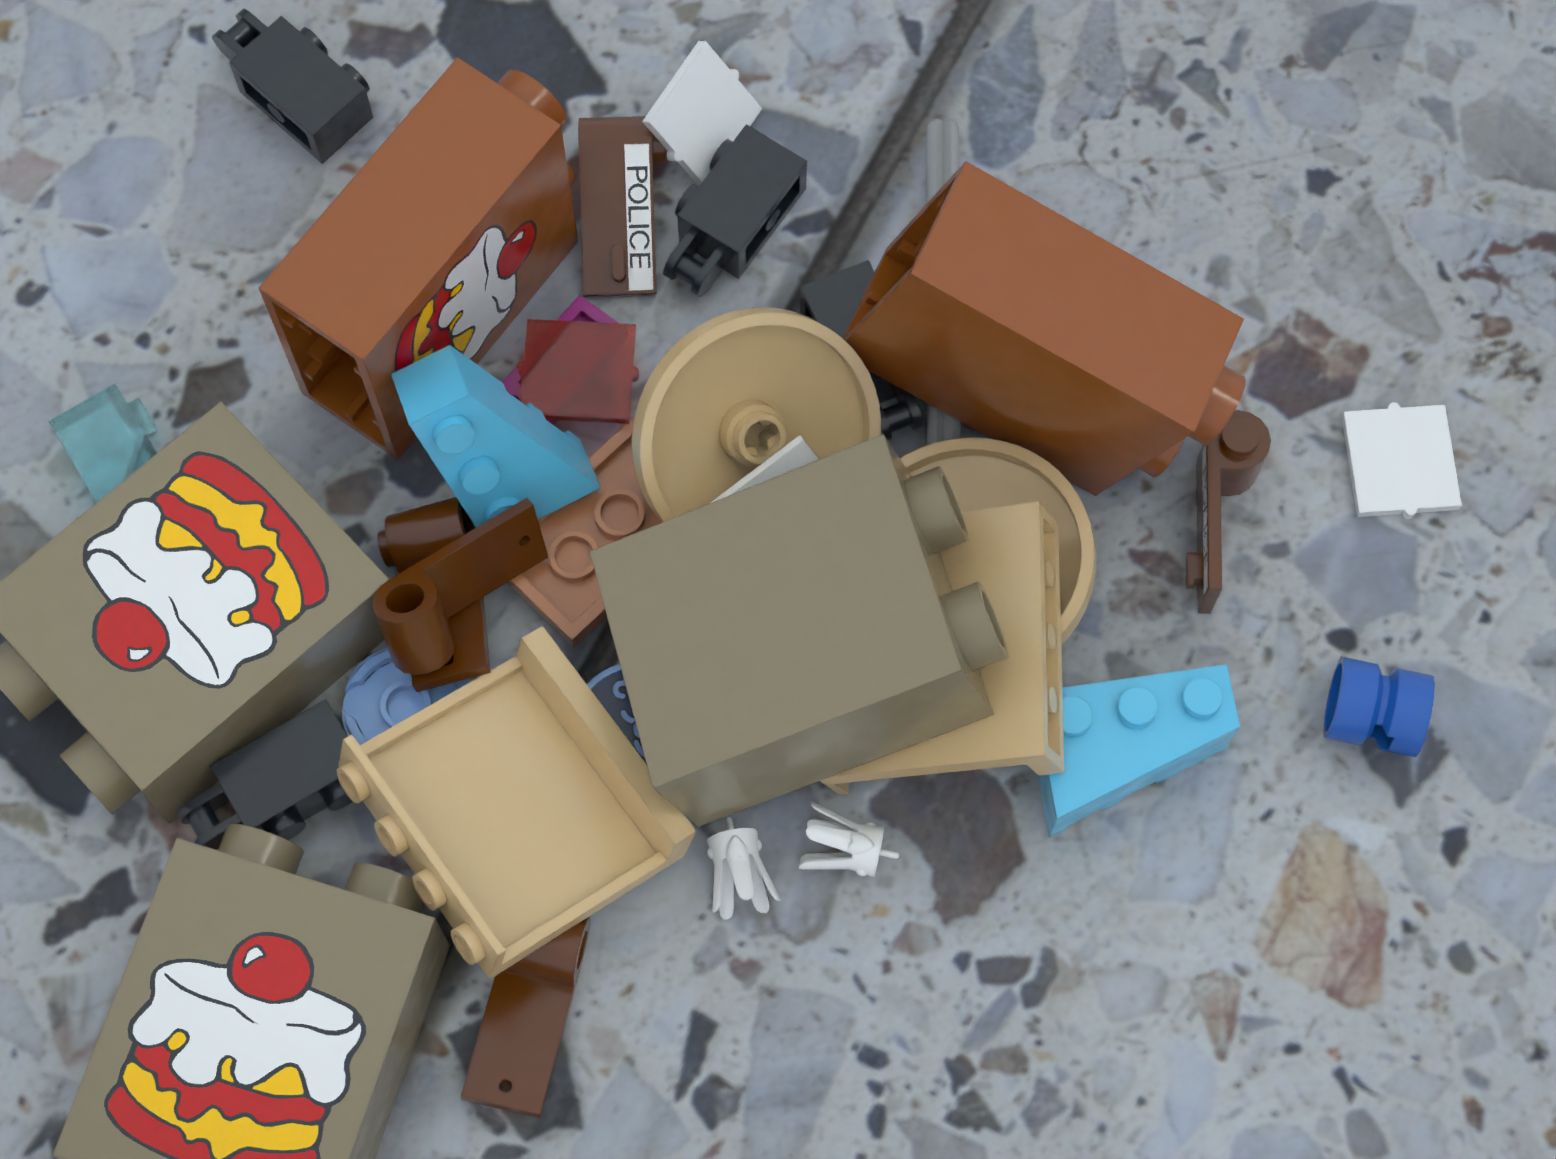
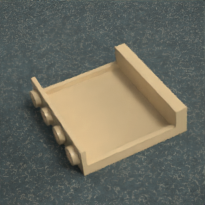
(1017, 563)
(515, 805)

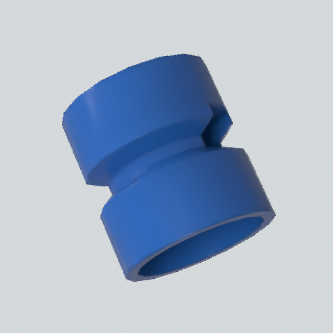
(1379, 706)

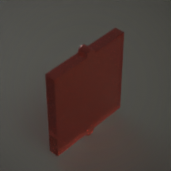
(579, 370)

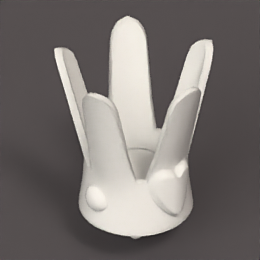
(859, 842)
(738, 862)

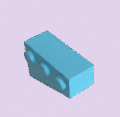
(488, 440)
(1135, 735)

